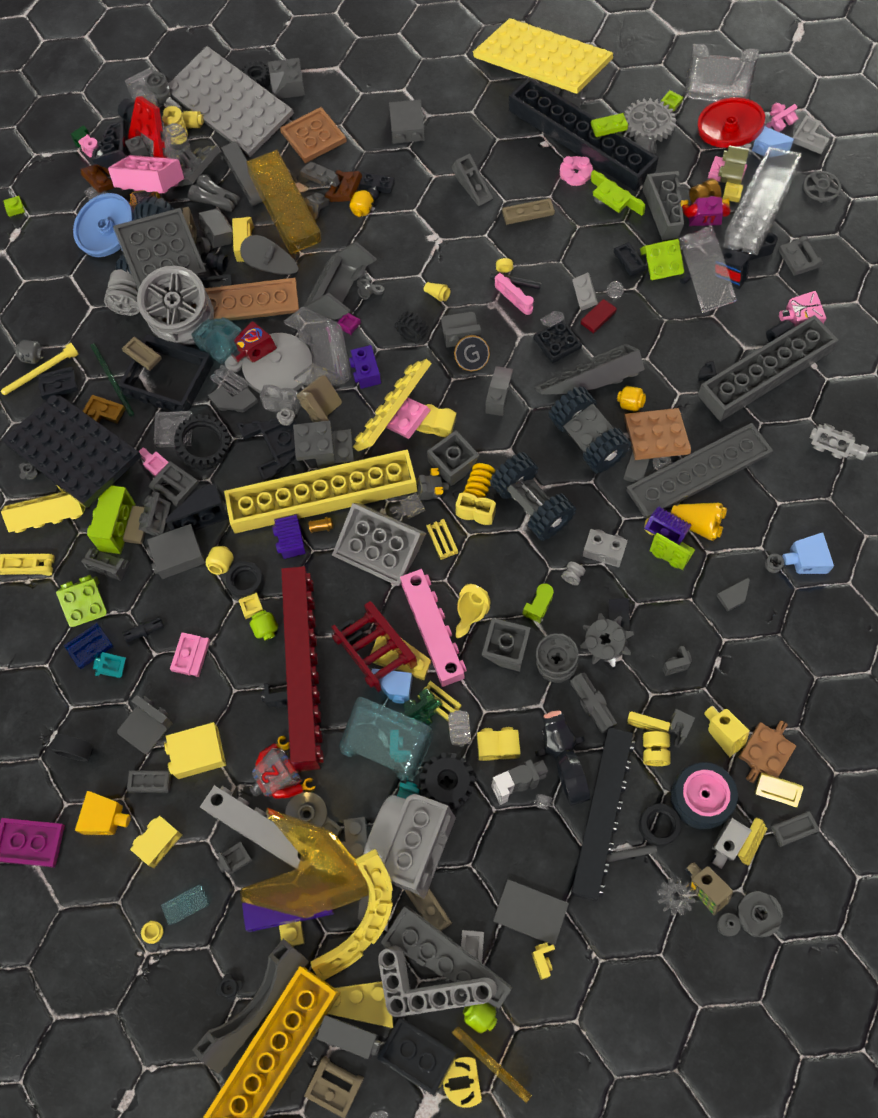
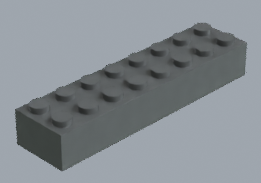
(767, 368)

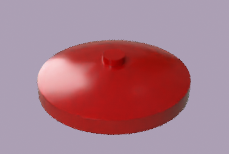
(731, 122)

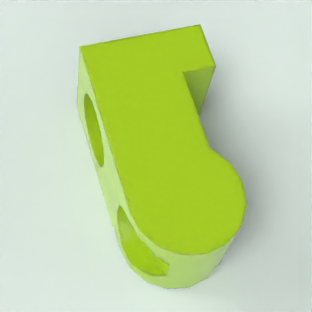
(540, 604)

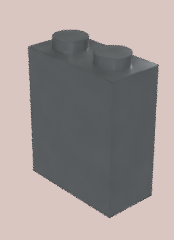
(406, 121)
(175, 551)
(349, 1037)

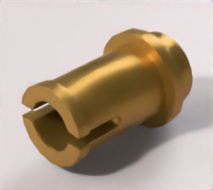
(320, 525)

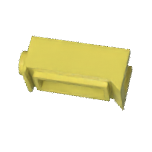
(241, 229)

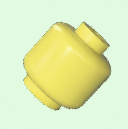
(219, 560)

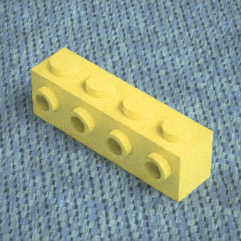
(40, 511)

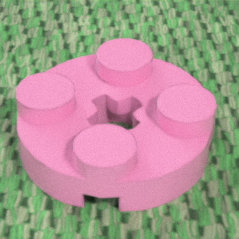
(576, 162)

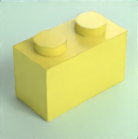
(155, 841)

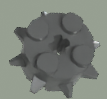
(618, 638)

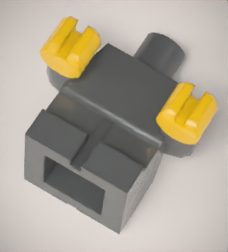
(431, 486)

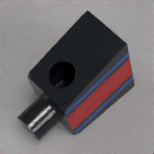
(737, 266)

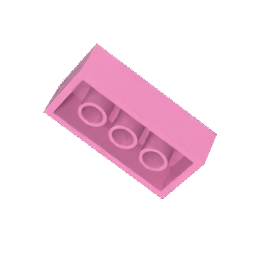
(146, 173)

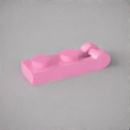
(514, 294)

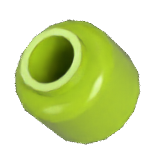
(264, 625)
(480, 1017)

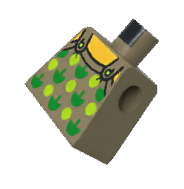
(715, 894)

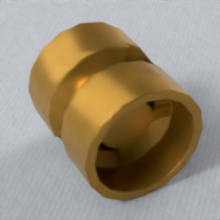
(705, 190)

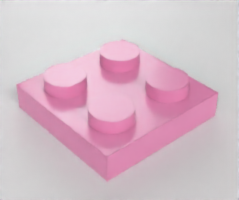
(408, 418)

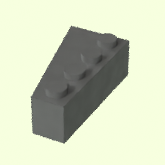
(665, 203)

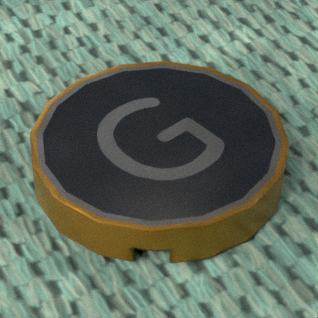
(471, 353)

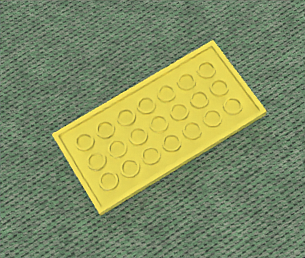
(543, 55)

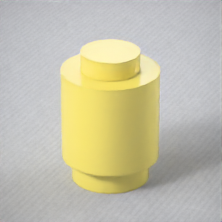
(193, 119)

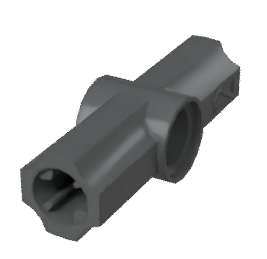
(593, 702)

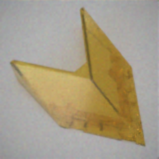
(324, 877)

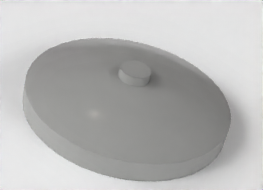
(280, 365)

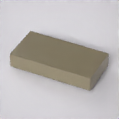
(141, 353)
(132, 532)

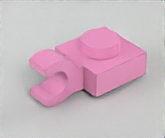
(154, 462)

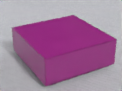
(349, 323)

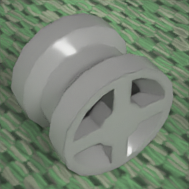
(573, 573)

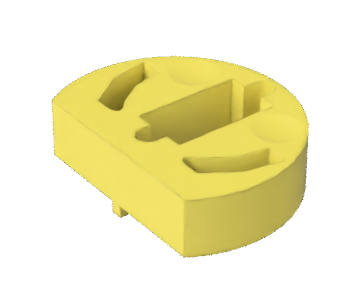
(456, 1096)

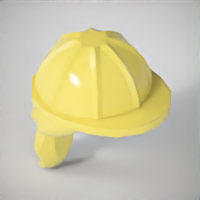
(472, 607)

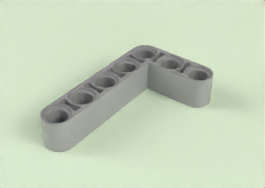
(429, 994)

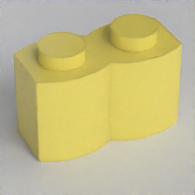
(438, 421)
(473, 508)
(498, 744)

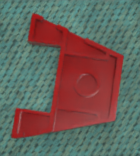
(147, 120)

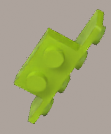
(614, 196)

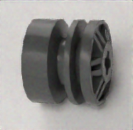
(555, 647)

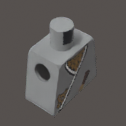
(735, 835)

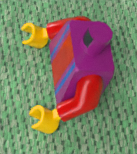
(706, 211)

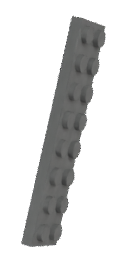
(699, 470)

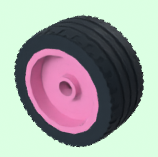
(715, 784)

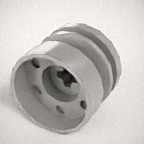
(122, 293)

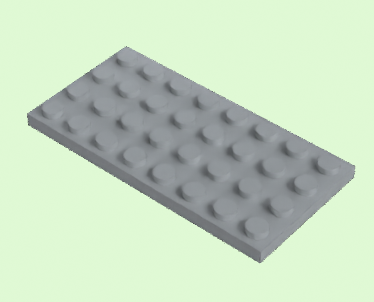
(229, 101)

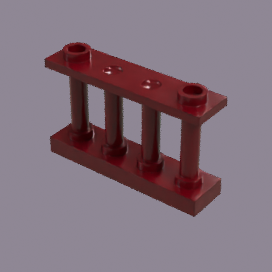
(384, 629)

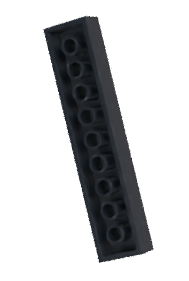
(573, 129)

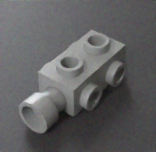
(831, 442)

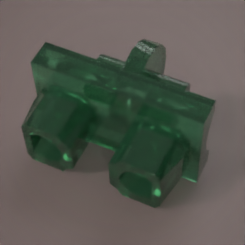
(424, 709)

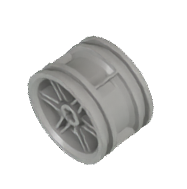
(169, 295)

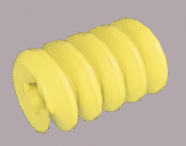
(173, 115)

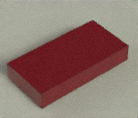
(598, 316)

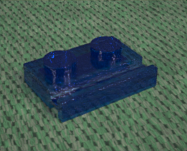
(88, 646)

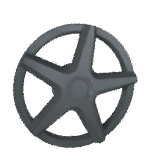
(821, 185)

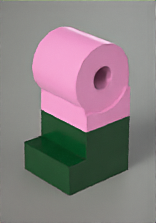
(83, 140)

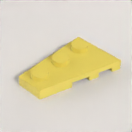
(419, 671)
(363, 1004)

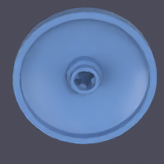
(95, 224)

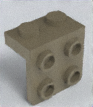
(319, 399)

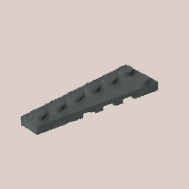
(439, 953)

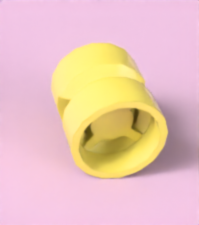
(656, 741)

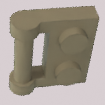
(329, 1094)

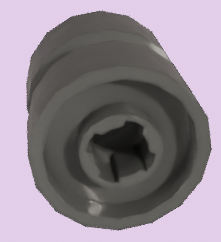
(158, 85)

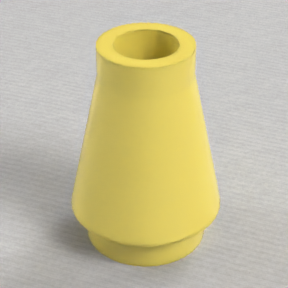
(438, 291)

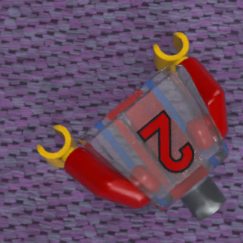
(276, 774)

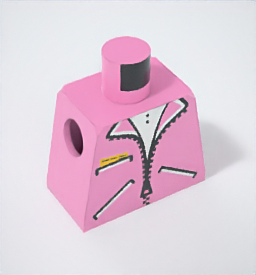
(803, 308)

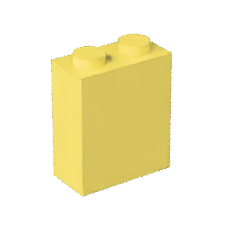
(194, 751)

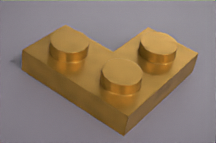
(101, 408)

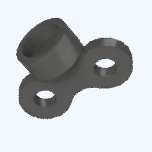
(367, 289)

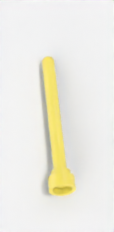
(68, 352)

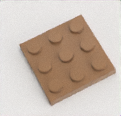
(313, 134)
(657, 434)

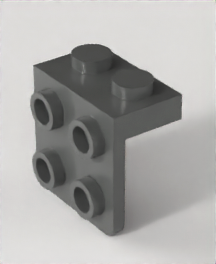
(459, 326)
(145, 725)

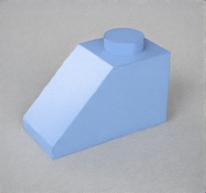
(773, 139)
(396, 685)

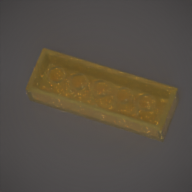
(283, 201)

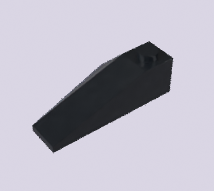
(112, 147)

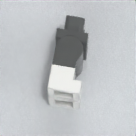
(518, 779)

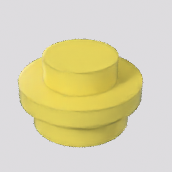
(152, 932)

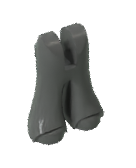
(210, 193)

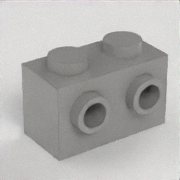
(605, 547)

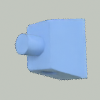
(810, 555)

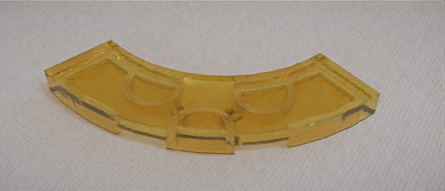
(492, 1064)

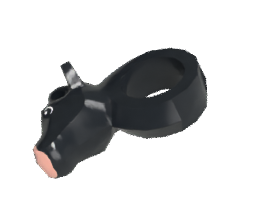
(560, 744)

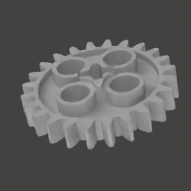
(650, 119)

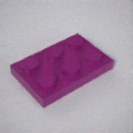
(30, 842)

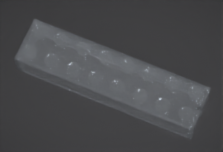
(762, 201)

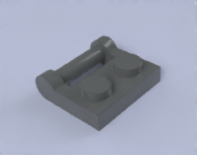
(795, 258)
(176, 478)

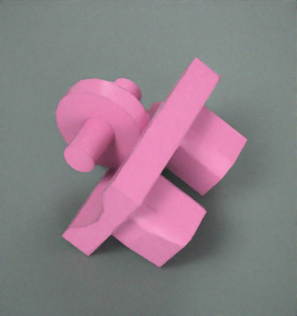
(781, 114)

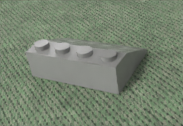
(378, 543)

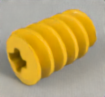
(479, 480)

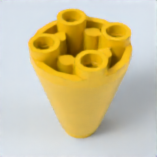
(704, 518)

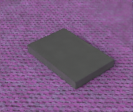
(531, 912)

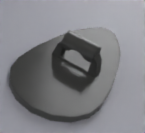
(267, 256)

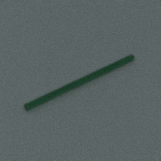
(112, 379)

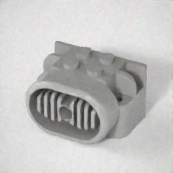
(411, 839)

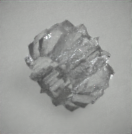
(459, 728)
(676, 905)

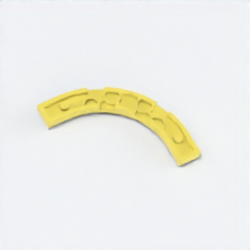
(372, 924)

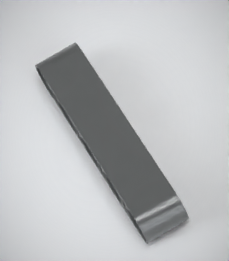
(238, 166)

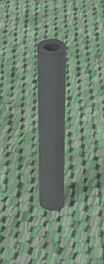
(629, 853)

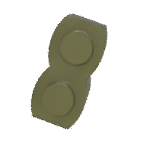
(734, 165)

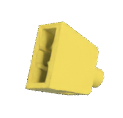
(727, 730)

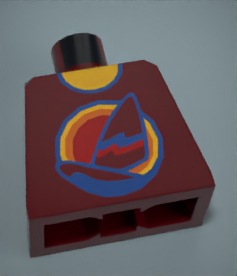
(253, 344)

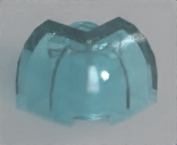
(217, 338)

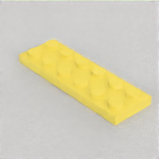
(394, 400)

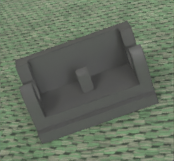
(105, 564)
(680, 724)

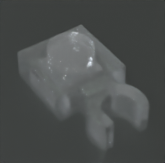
(410, 506)

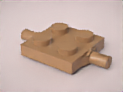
(767, 751)

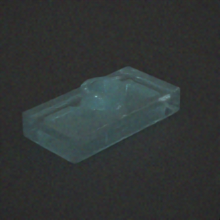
(185, 904)

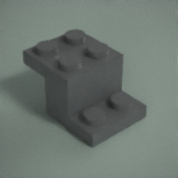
(321, 443)

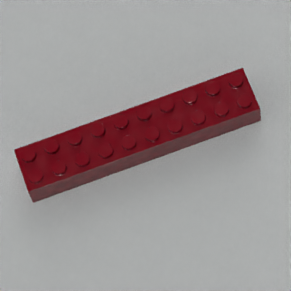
(301, 670)

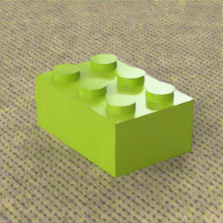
(111, 519)

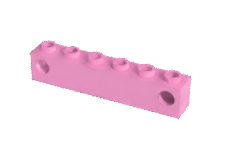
(432, 628)

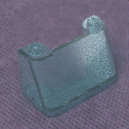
(386, 738)

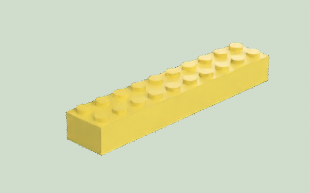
(320, 491)

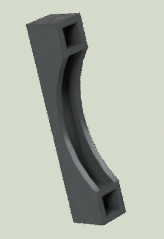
(223, 1042)

